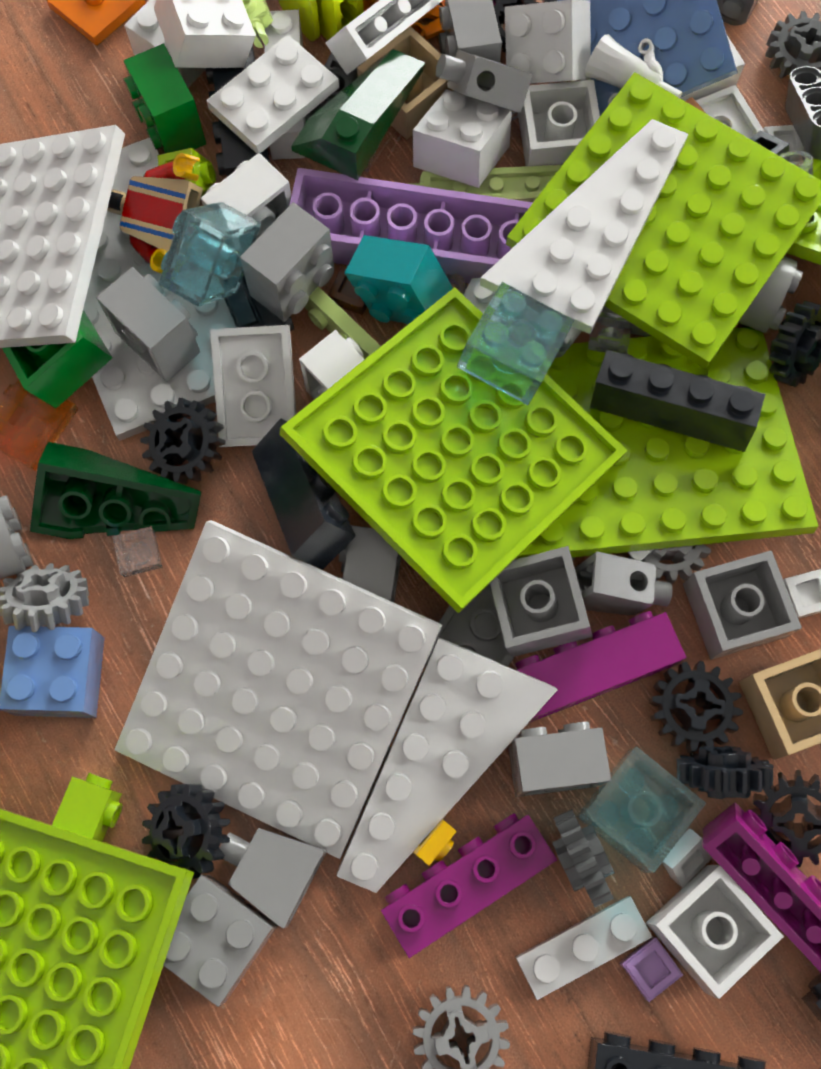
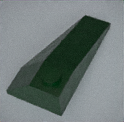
(357, 118)
(93, 493)

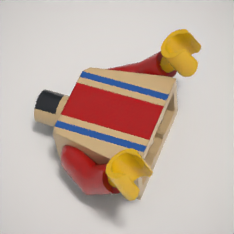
(154, 204)

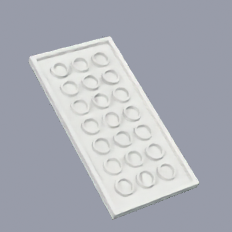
(127, 382)

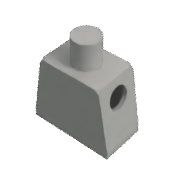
(485, 79)
(620, 585)
(272, 872)

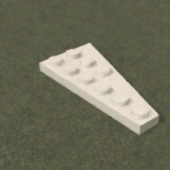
(586, 240)
(447, 739)

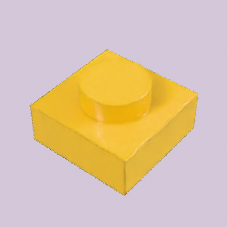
(436, 844)

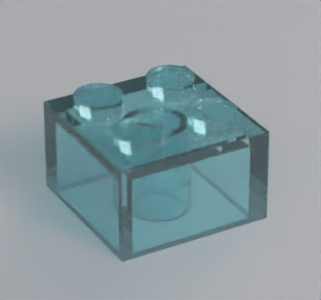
(207, 252)
(515, 343)
(641, 810)

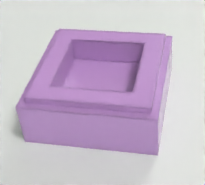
(651, 969)

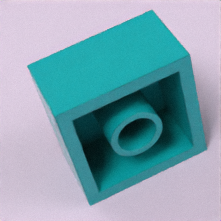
(396, 278)

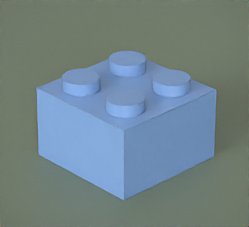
(52, 672)

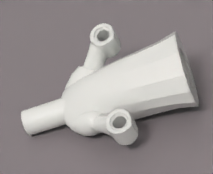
(616, 65)

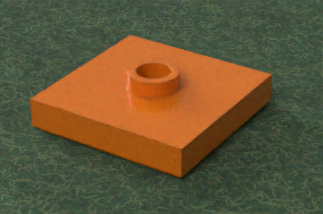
(95, 17)

